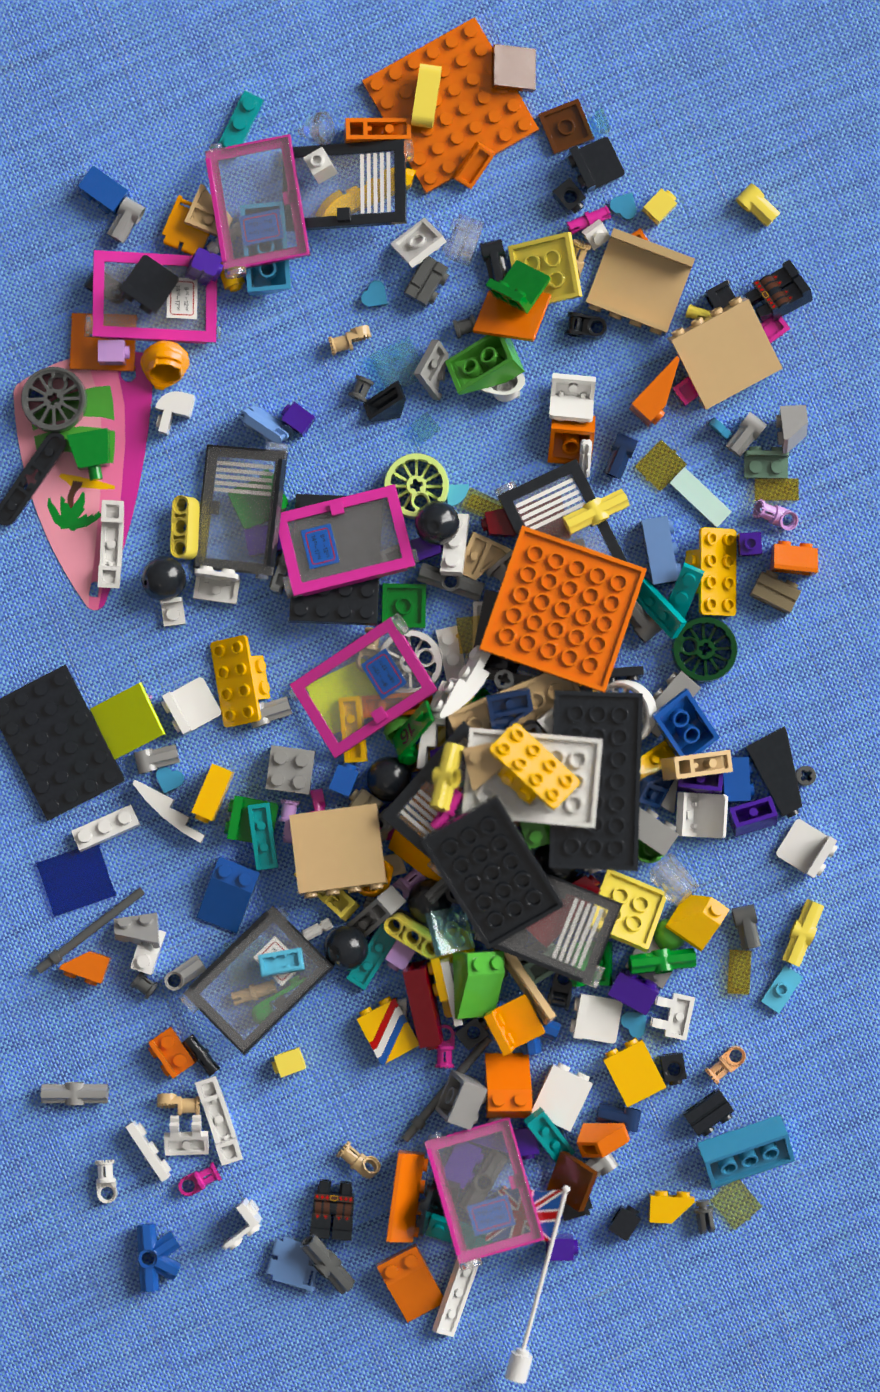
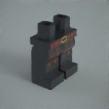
(779, 293)
(334, 1204)

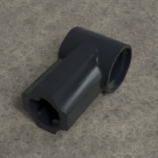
(494, 256)

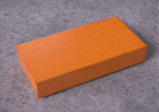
(473, 165)

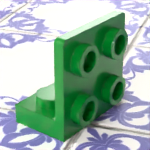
(520, 286)

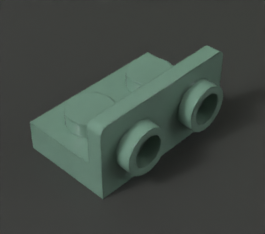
(765, 463)

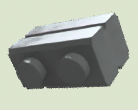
(426, 281)

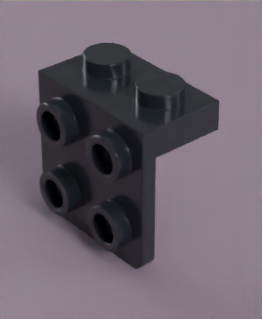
(595, 164)
(149, 285)
(427, 1206)

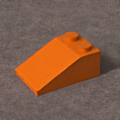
(653, 399)
(508, 1085)
(410, 1282)

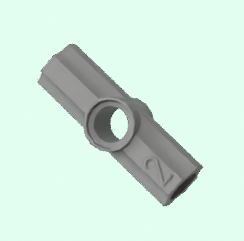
(74, 1093)

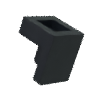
(719, 295)

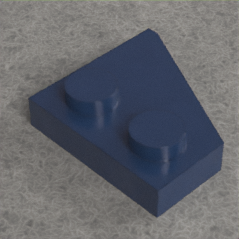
(508, 707)
(654, 789)

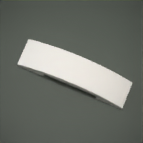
(111, 544)
(219, 1120)

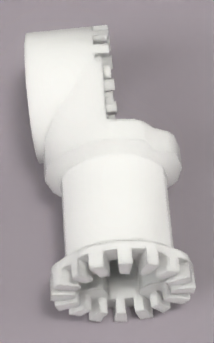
(105, 1181)

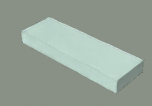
(700, 497)

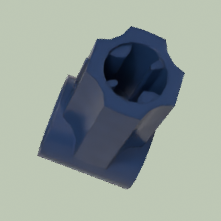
(621, 452)
(613, 1114)

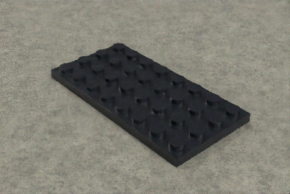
(615, 838)

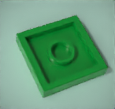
(407, 601)

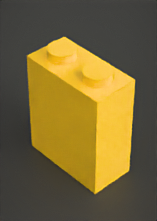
(212, 793)
(633, 1072)

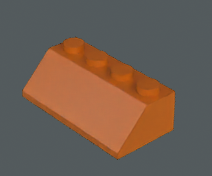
(406, 1196)

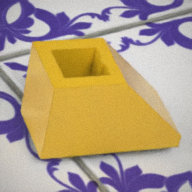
(667, 1208)

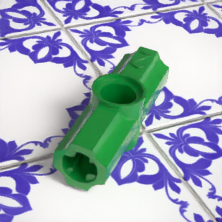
(661, 961)

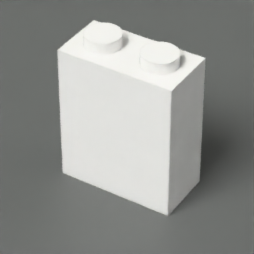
(562, 1095)

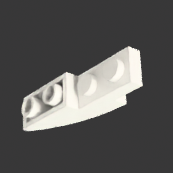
(460, 690)

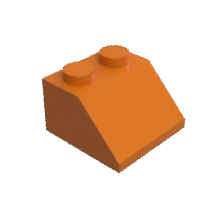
(566, 439)
(794, 559)

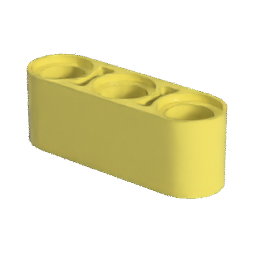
(426, 96)
(189, 537)
(404, 934)

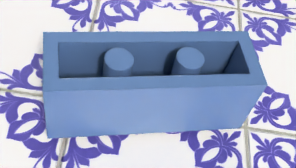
(660, 550)

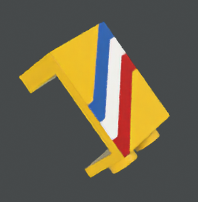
(387, 1030)

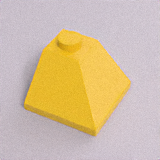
(697, 920)

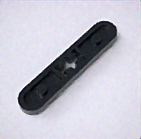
(44, 461)

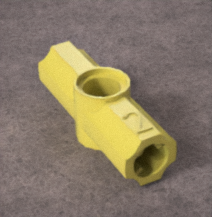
(596, 511)
(446, 777)
(802, 932)

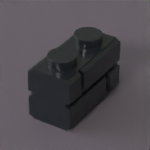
(708, 1112)

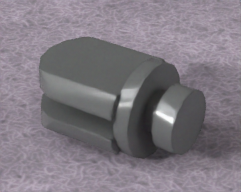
(704, 1216)

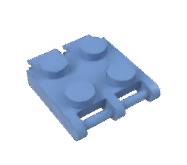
(266, 424)
(292, 1265)

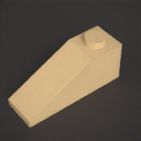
(696, 765)

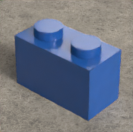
(102, 190)
(344, 779)
(737, 783)

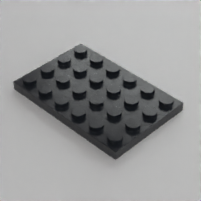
(344, 605)
(57, 743)
(492, 872)

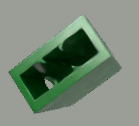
(91, 451)

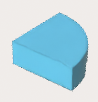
(457, 493)

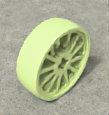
(416, 457)

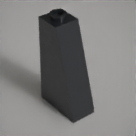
(776, 770)

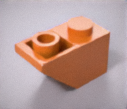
(89, 966)
(601, 1139)

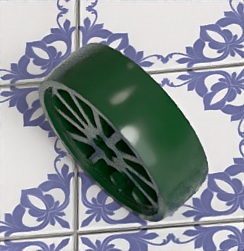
(677, 647)

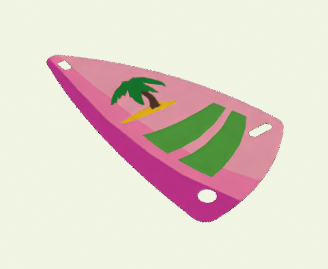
(67, 498)

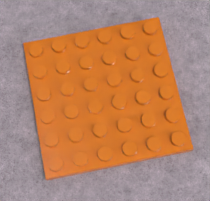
(465, 106)
(563, 609)

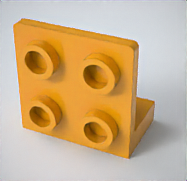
(514, 1024)

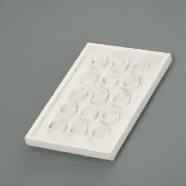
(577, 754)

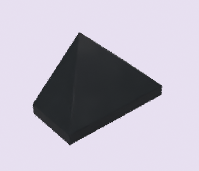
(386, 404)

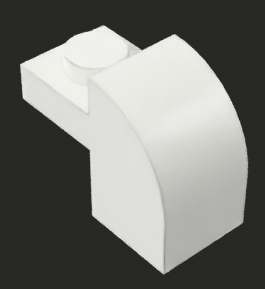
(173, 404)

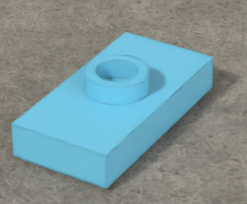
(281, 962)
(781, 989)

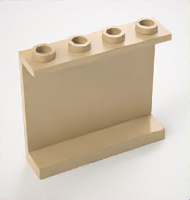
(639, 281)
(725, 352)
(338, 850)

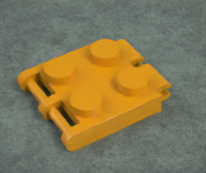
(178, 232)

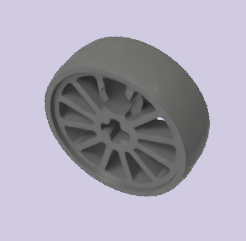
(56, 373)

